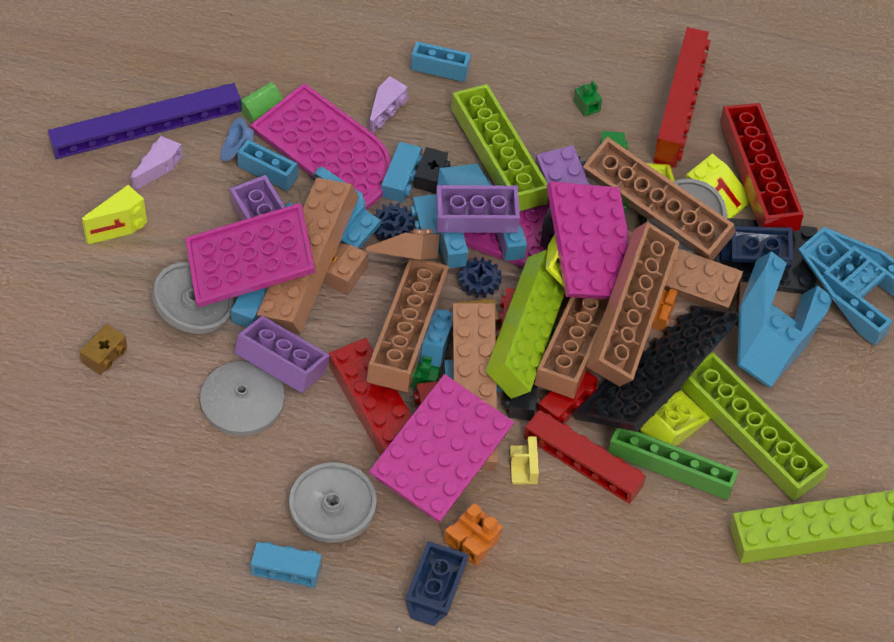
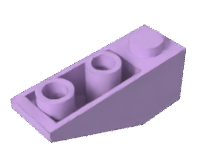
(389, 98)
(160, 160)

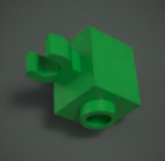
(588, 99)
(425, 372)

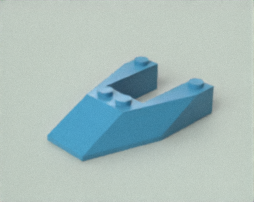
(453, 243)
(849, 273)
(766, 335)

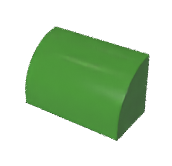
(260, 102)

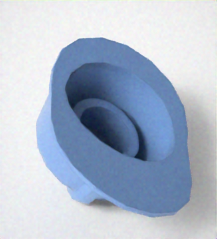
(236, 137)

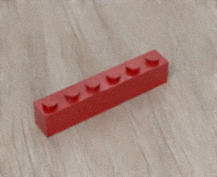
(585, 456)

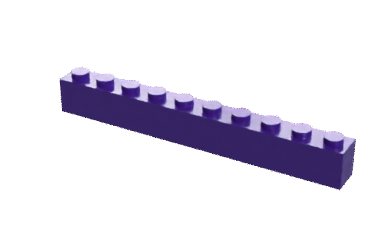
(144, 120)

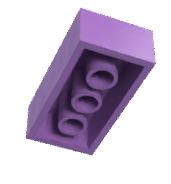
(561, 166)
(255, 198)
(477, 208)
(282, 354)

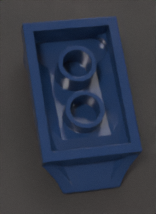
(755, 242)
(435, 583)

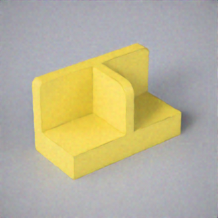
(524, 462)

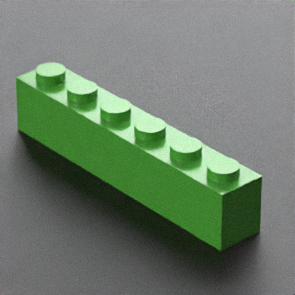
(673, 462)

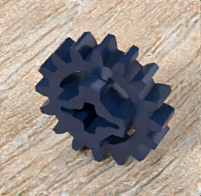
(393, 221)
(489, 280)

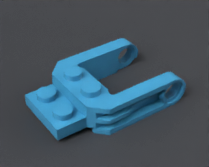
(361, 223)

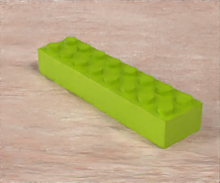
(499, 145)
(526, 328)
(755, 427)
(813, 526)

